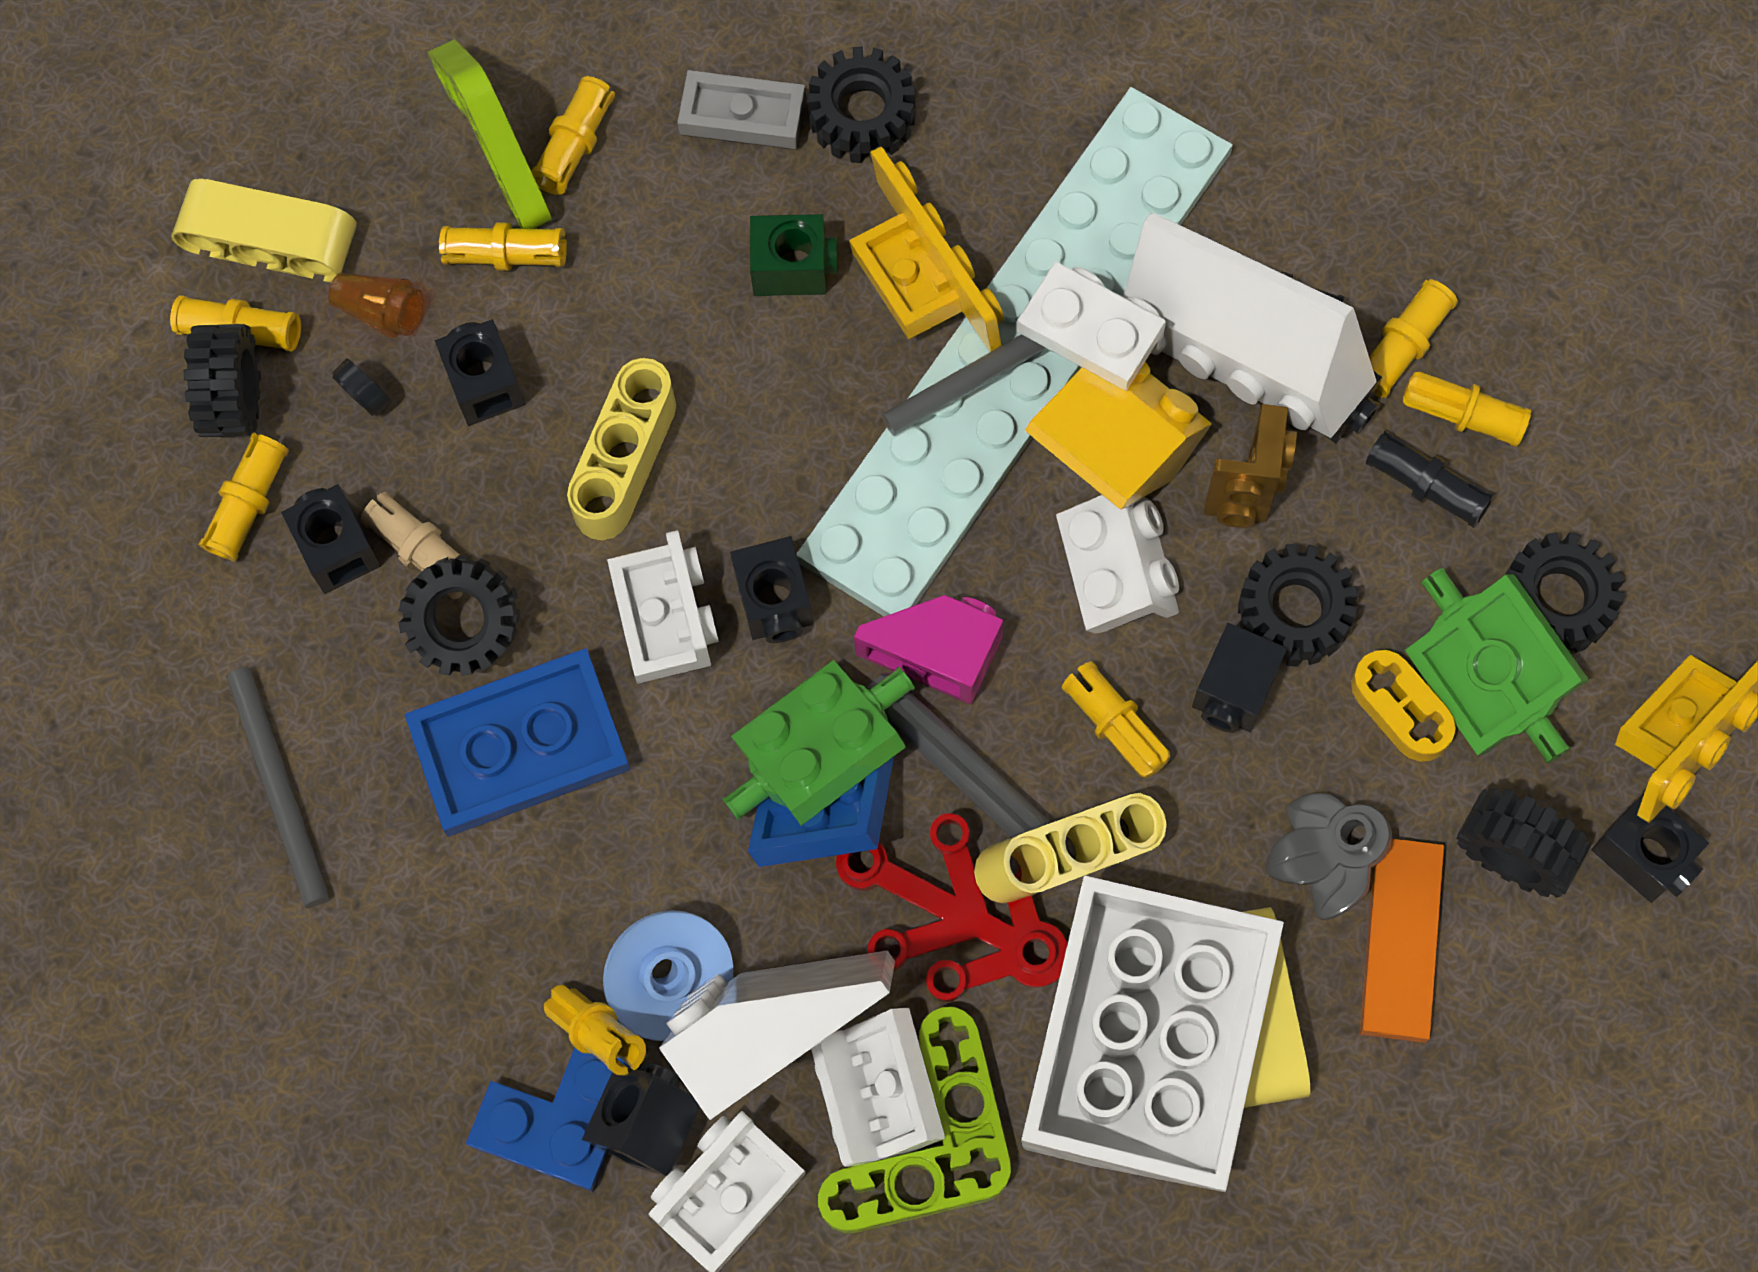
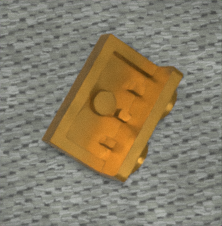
(1245, 490)

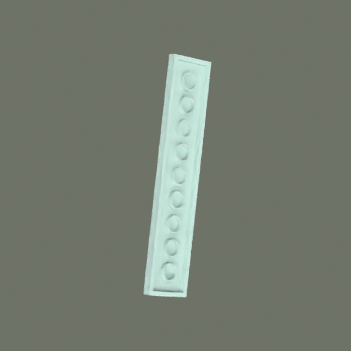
(933, 479)

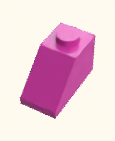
(936, 643)

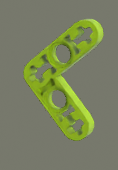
(475, 98)
(960, 1141)

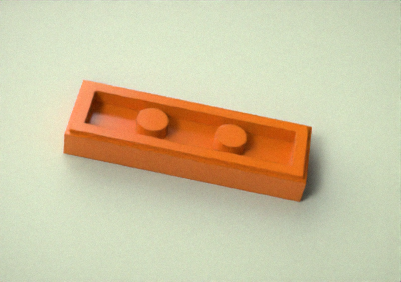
(1402, 942)

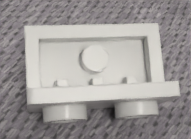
(1092, 324)
(1118, 562)
(660, 611)
(877, 1089)
(724, 1191)

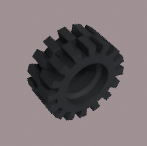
(861, 74)
(222, 380)
(1588, 570)
(1314, 573)
(432, 642)
(1523, 842)

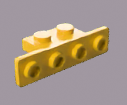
(916, 267)
(1687, 728)

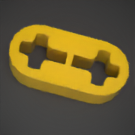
(1391, 715)

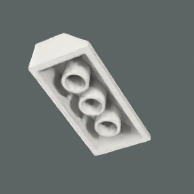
(1251, 326)

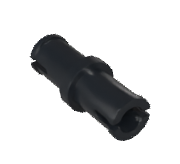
(1430, 478)

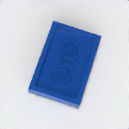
(516, 742)

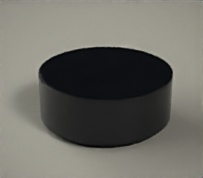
(360, 387)

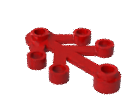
(961, 918)

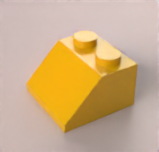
(1118, 437)

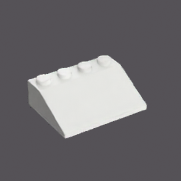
(762, 1020)
(1152, 1035)

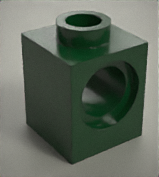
(778, 234)

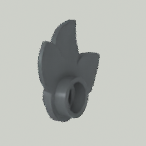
(1321, 854)

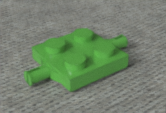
(1496, 664)
(818, 742)

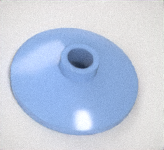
(648, 1002)

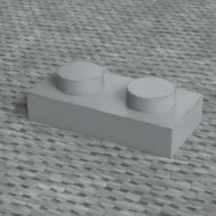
(741, 109)

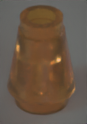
(379, 302)

